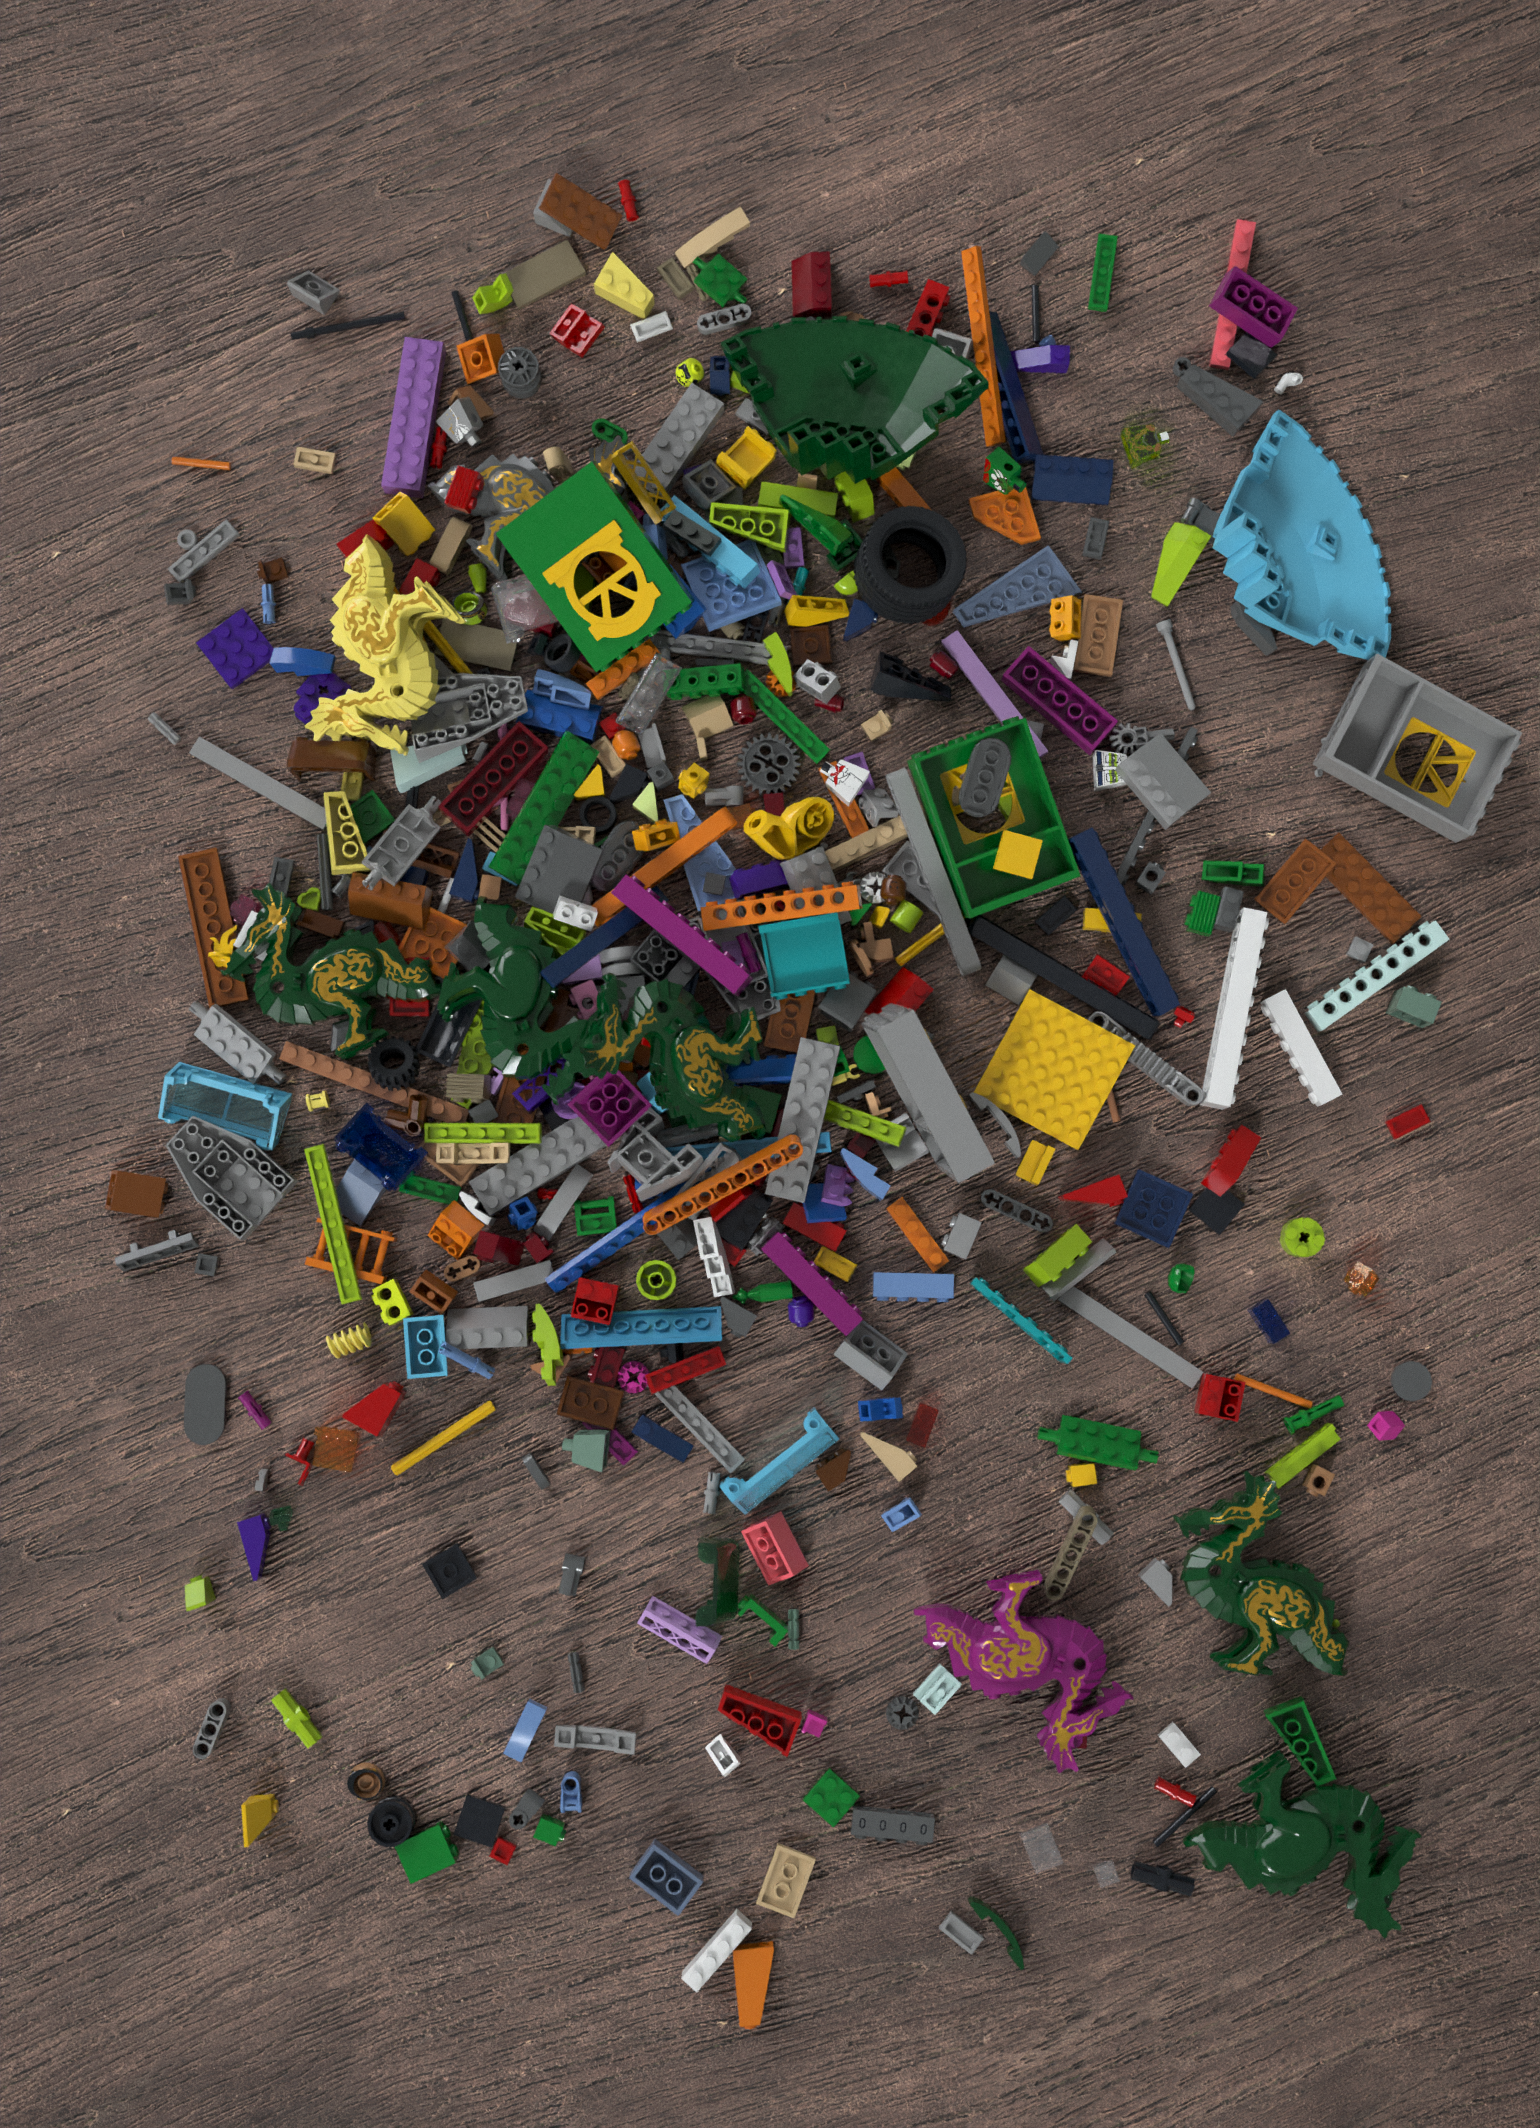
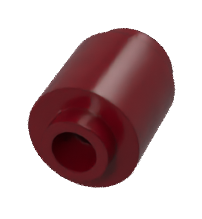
(943, 664)

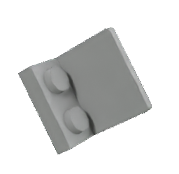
(910, 1149)

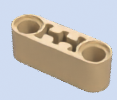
(558, 464)
(450, 545)

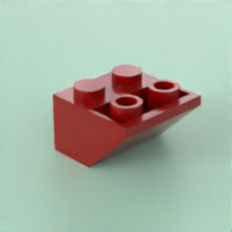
(595, 1301)
(1219, 1397)

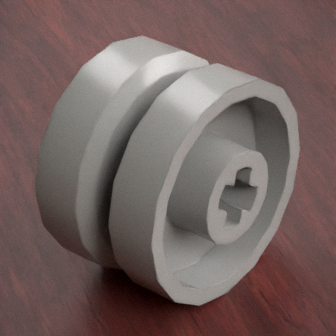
(619, 962)

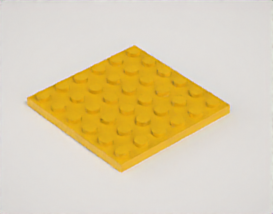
(1054, 1069)

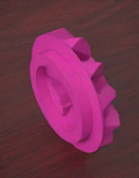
(623, 1376)

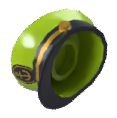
(470, 607)

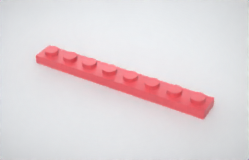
(1238, 257)

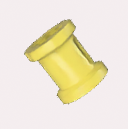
(317, 1100)

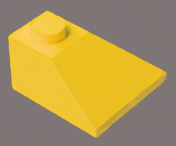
(256, 1815)

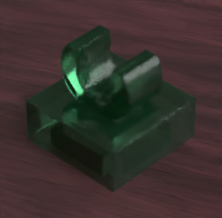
(281, 1517)

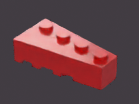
(354, 540)
(762, 1717)

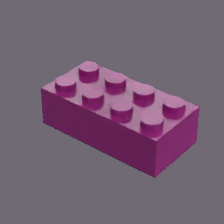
(1253, 307)

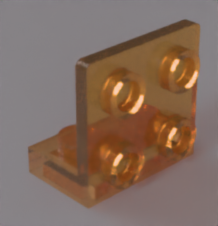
(335, 1448)

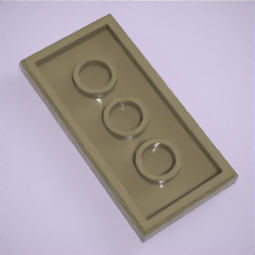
(544, 274)
(479, 645)

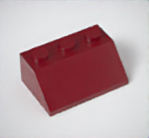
(811, 285)

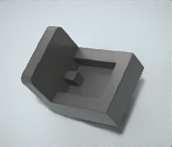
(179, 593)

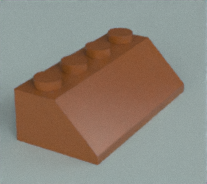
(402, 905)

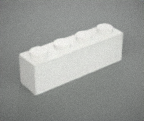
(716, 1950)

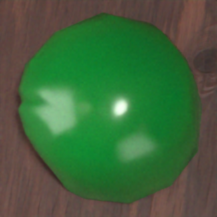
(1181, 1278)

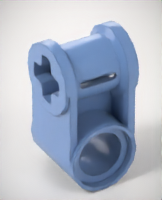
(571, 1796)

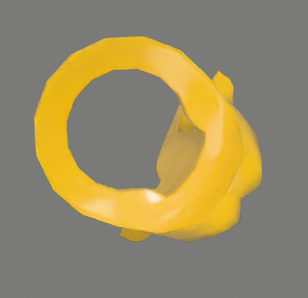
(222, 951)

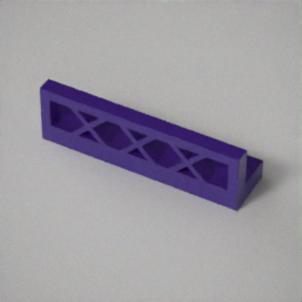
(541, 1096)

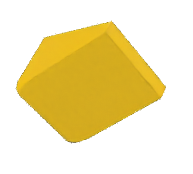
(879, 916)

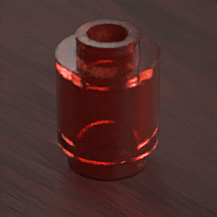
(385, 931)

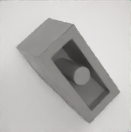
(1158, 1579)

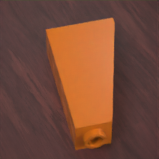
(752, 1974)

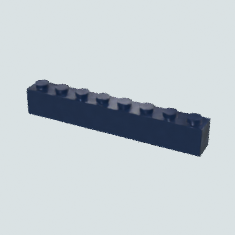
(1015, 411)

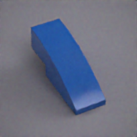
(301, 661)

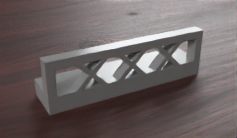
(719, 1164)

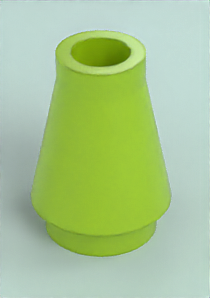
(478, 577)

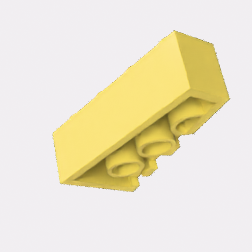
(344, 838)

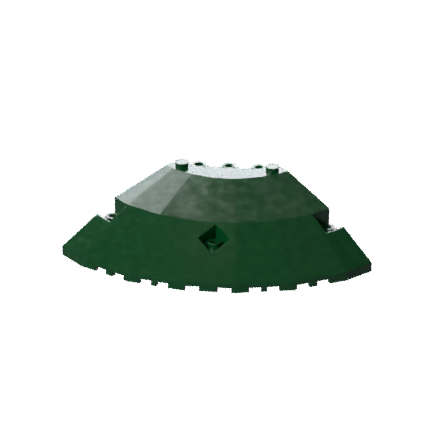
(844, 415)

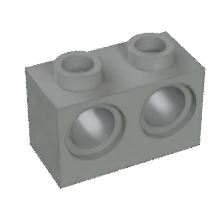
(816, 683)

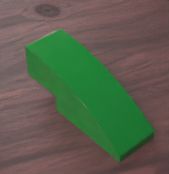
(1234, 873)

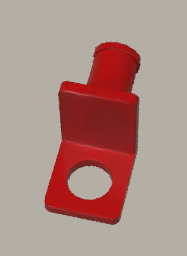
(301, 1456)

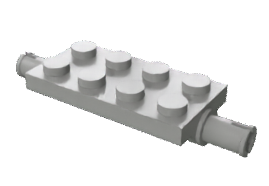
(401, 844)
(235, 1044)

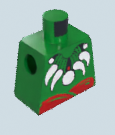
(1002, 472)

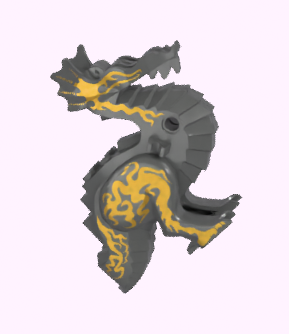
(513, 489)

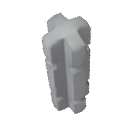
(164, 728)

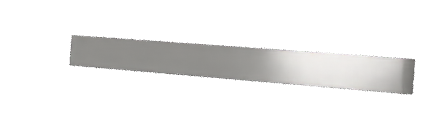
(933, 871)

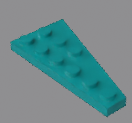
(1026, 1324)

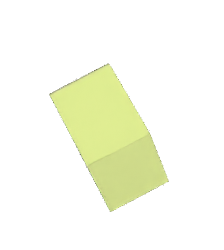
(646, 803)

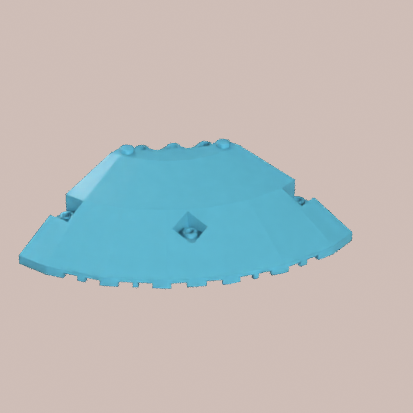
(1304, 547)

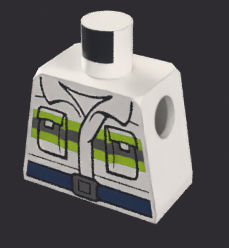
(1104, 770)

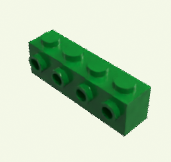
(708, 681)

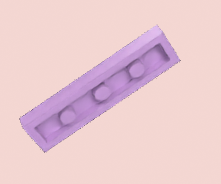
(681, 1627)

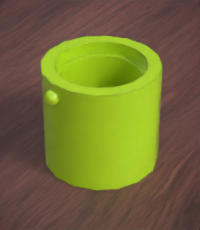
(906, 916)

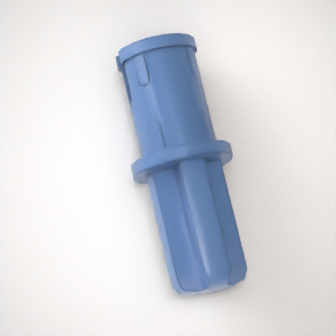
(268, 604)

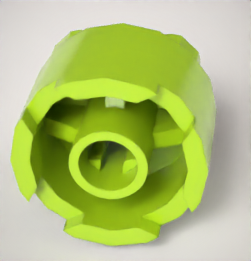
(1312, 1242)
(651, 1270)

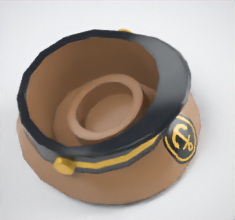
(366, 1781)

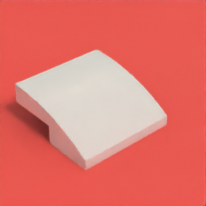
(474, 1206)

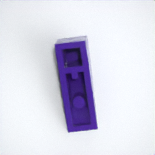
(1042, 359)
(255, 1540)

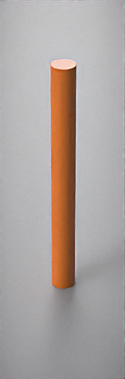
(1274, 1391)

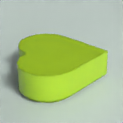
(310, 900)

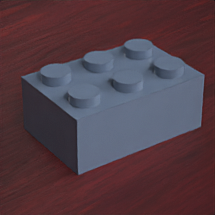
(666, 1877)

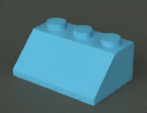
(422, 1344)

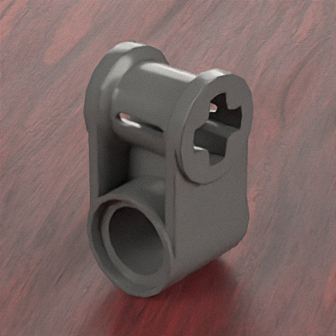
(527, 1806)

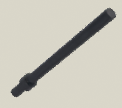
(311, 332)

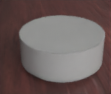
(187, 539)

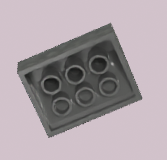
(558, 866)

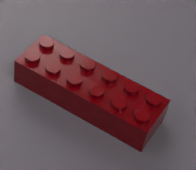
(493, 779)

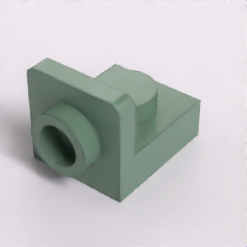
(486, 1663)

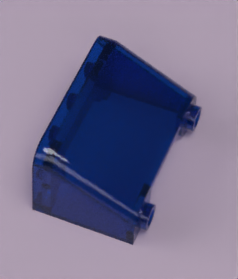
(380, 1149)

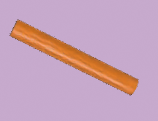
(201, 463)

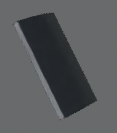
(443, 1040)

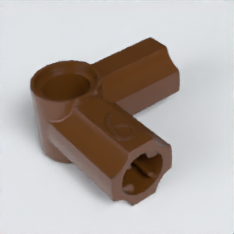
(405, 1121)

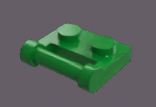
(595, 1223)

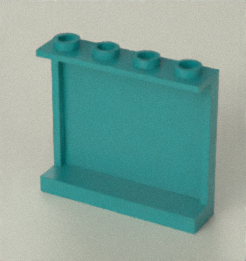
(805, 955)

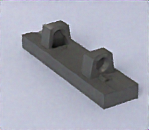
(141, 1256)

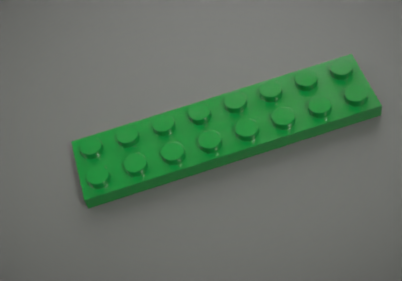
(544, 805)

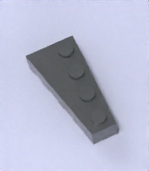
(1219, 399)

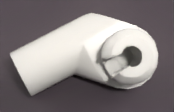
(1289, 379)

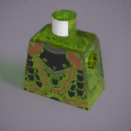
(1142, 443)

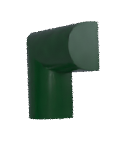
(847, 553)

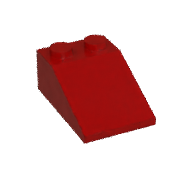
(1104, 1192)

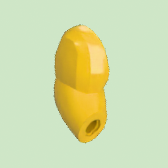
(794, 831)

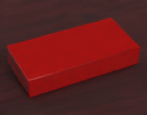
(1407, 1121)

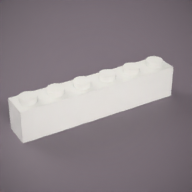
(1301, 1048)

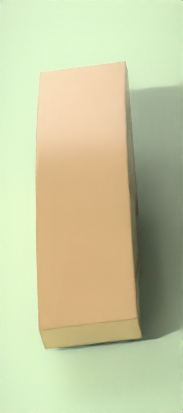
(712, 237)

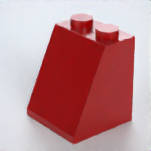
(377, 1408)

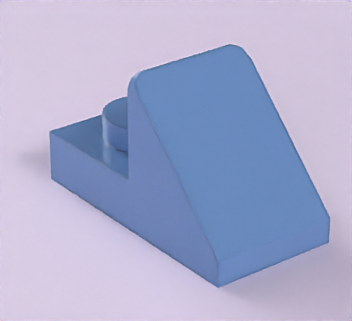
(901, 1514)

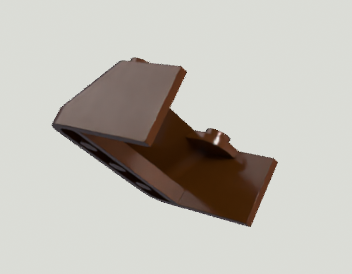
(331, 757)

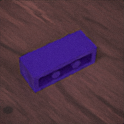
(758, 880)

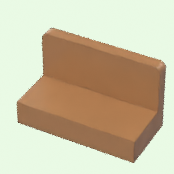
(480, 405)

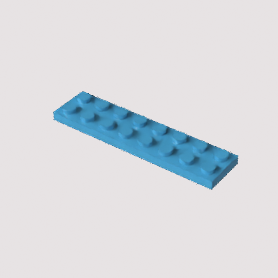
(644, 1328)

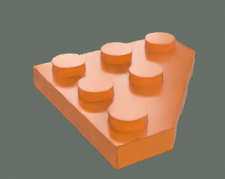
(1007, 515)

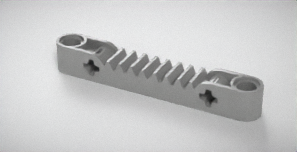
(1153, 1065)

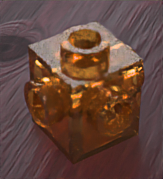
(1361, 1279)

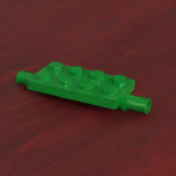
(1098, 1442)

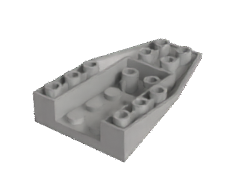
(466, 710)
(229, 1175)

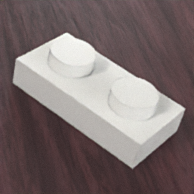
(1179, 1744)

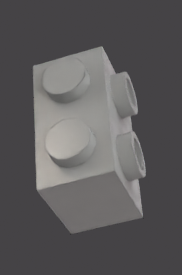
(961, 1235)

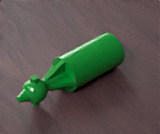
(766, 1292)

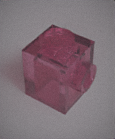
(242, 908)

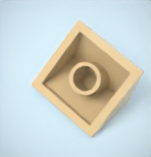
(707, 716)

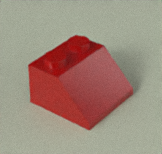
(726, 1204)

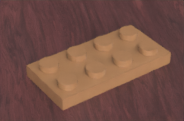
(1098, 635)

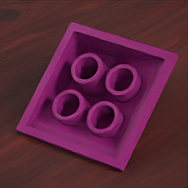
(609, 1106)

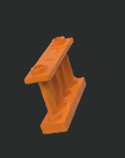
(375, 1274)

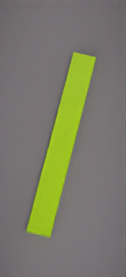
(333, 1224)

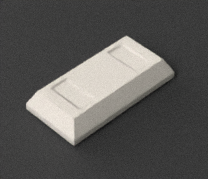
(651, 326)

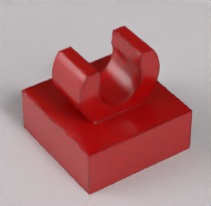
(1182, 1015)

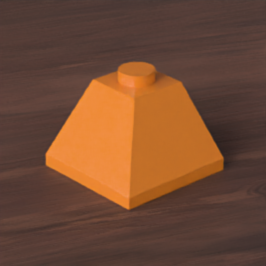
(480, 356)

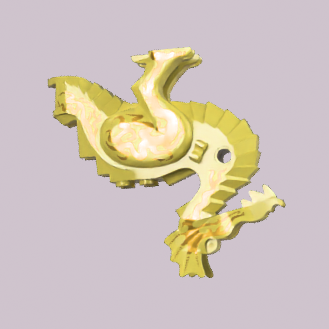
(387, 641)

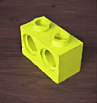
(397, 1299)

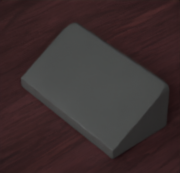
(1039, 253)

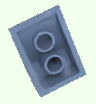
(358, 1193)

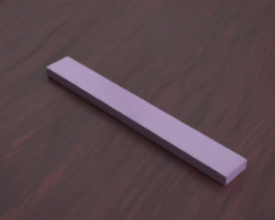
(984, 683)

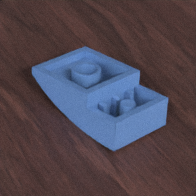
(864, 1174)

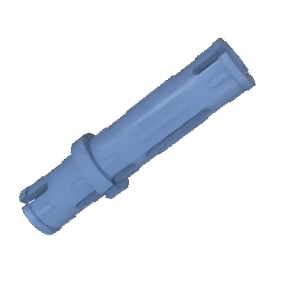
(472, 1363)

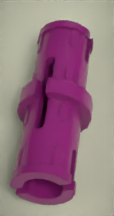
(748, 952)
(254, 1410)

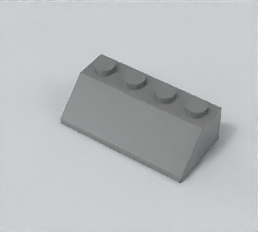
(488, 1327)

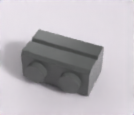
(1228, 909)

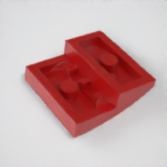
(576, 330)

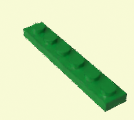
(785, 719)

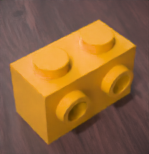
(1065, 618)
(655, 836)

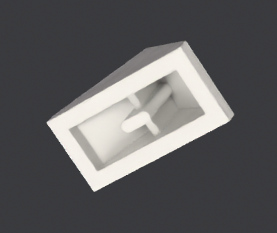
(723, 1755)

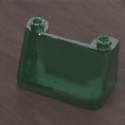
(725, 1557)

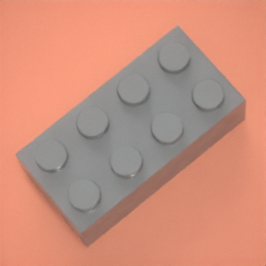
(812, 870)

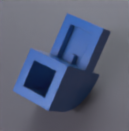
(880, 1409)

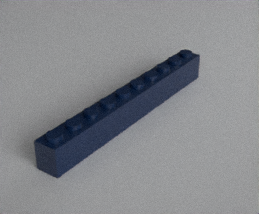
(1123, 922)

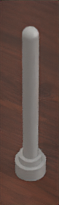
(1165, 628)

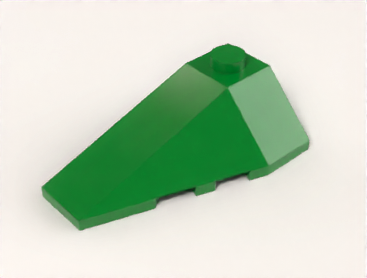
(824, 528)

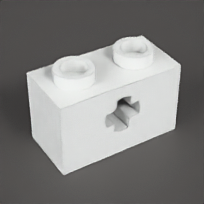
(575, 913)

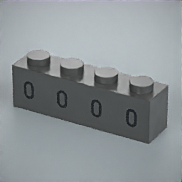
(892, 1824)

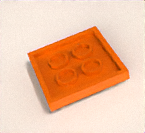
(431, 941)

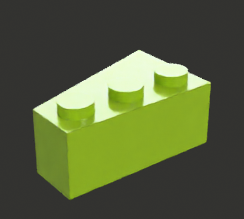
(554, 932)
(1058, 1256)

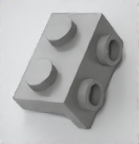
(876, 805)

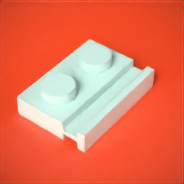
(937, 1689)

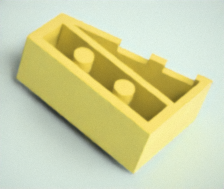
(623, 288)

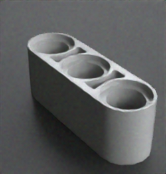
(207, 1737)

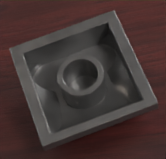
(707, 485)

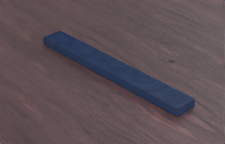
(594, 944)

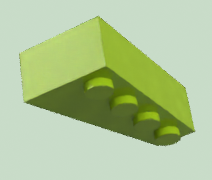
(753, 523)

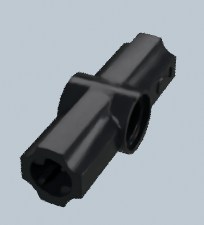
(1162, 1878)

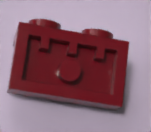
(606, 1365)

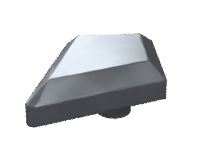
(338, 1034)

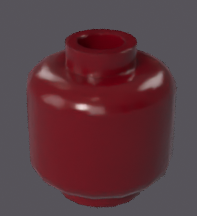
(743, 709)

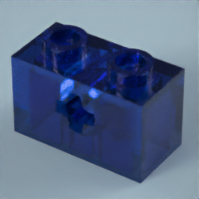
(1268, 1321)

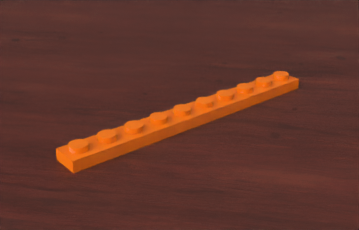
(983, 344)

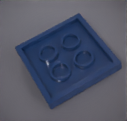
(1153, 1208)

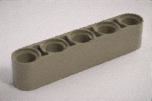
(1070, 1562)

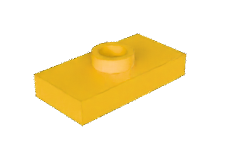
(835, 1264)

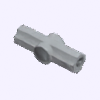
(1073, 1503)

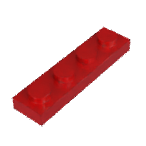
(685, 1370)

